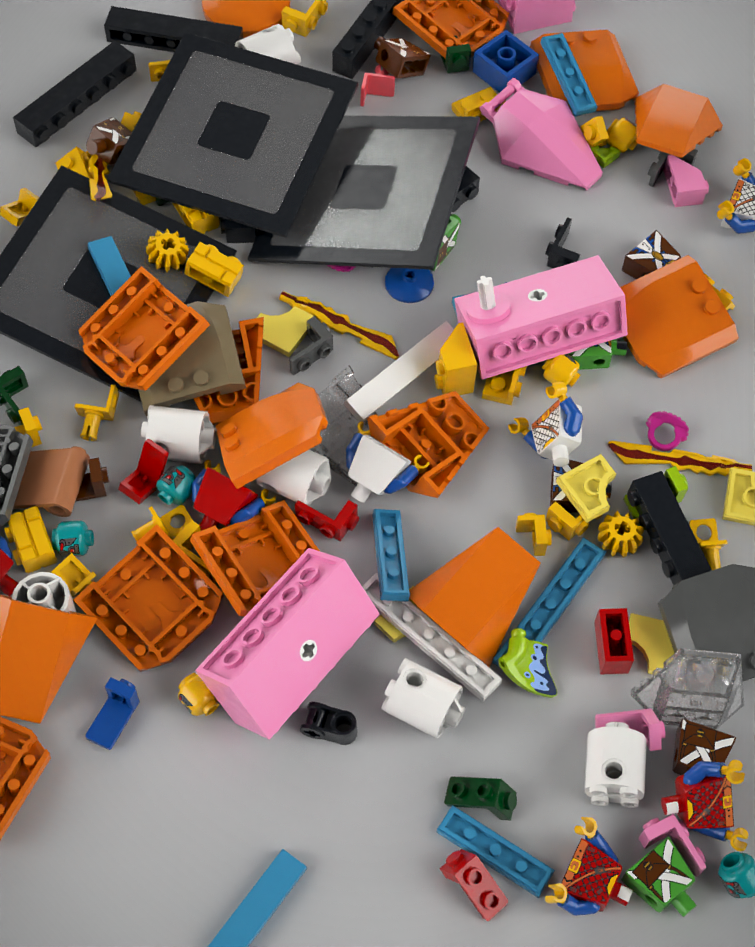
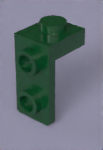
(457, 58)
(10, 384)
(482, 793)

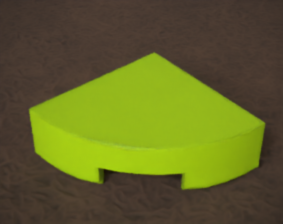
(605, 155)

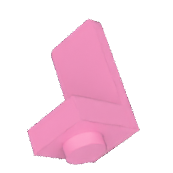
(640, 720)
(657, 830)

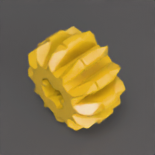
(167, 250)
(628, 541)

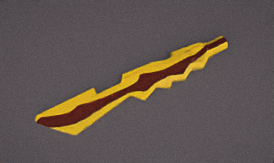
(98, 185)
(340, 323)
(642, 454)

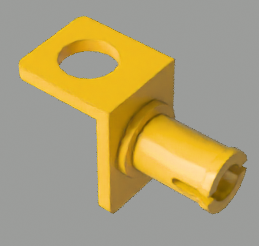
(94, 414)
(163, 522)
(712, 545)

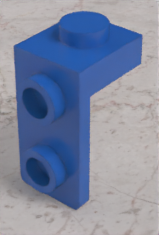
(114, 714)

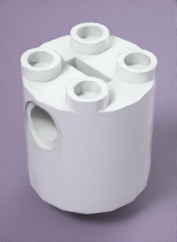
(272, 42)
(181, 432)
(300, 478)
(45, 590)
(424, 699)
(615, 765)

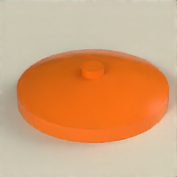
(249, 14)

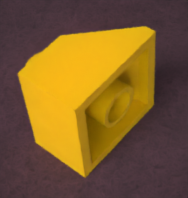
(456, 364)

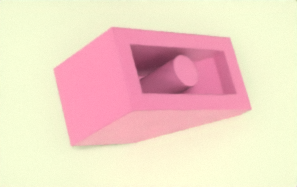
(685, 182)

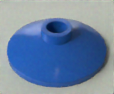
(409, 289)

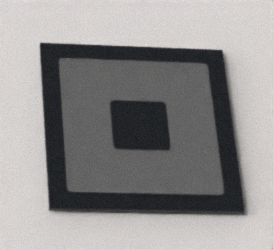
(234, 134)
(378, 195)
(53, 282)

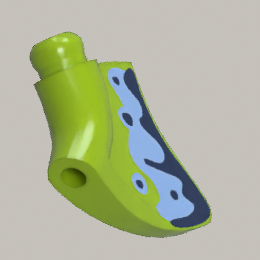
(527, 664)

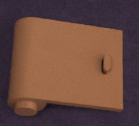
(53, 480)

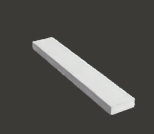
(398, 374)
(435, 642)

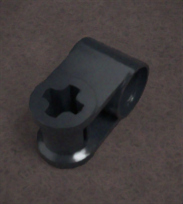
(324, 721)

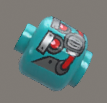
(175, 485)
(72, 538)
(738, 874)

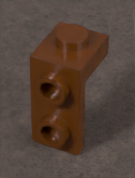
(94, 482)

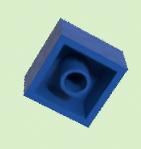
(505, 59)

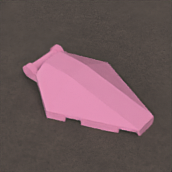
(541, 136)

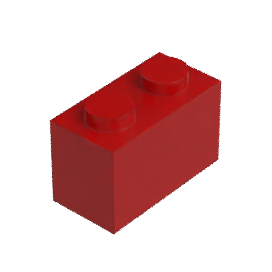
(613, 641)

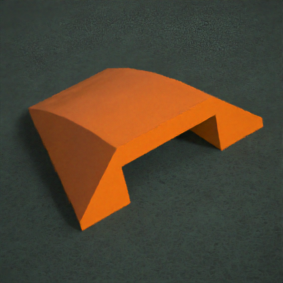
(674, 120)
(249, 349)
(439, 430)
(478, 592)
(36, 655)

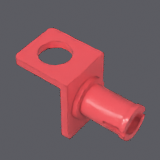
(377, 84)

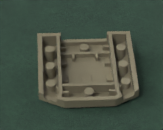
(204, 367)

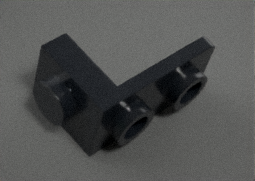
(556, 254)

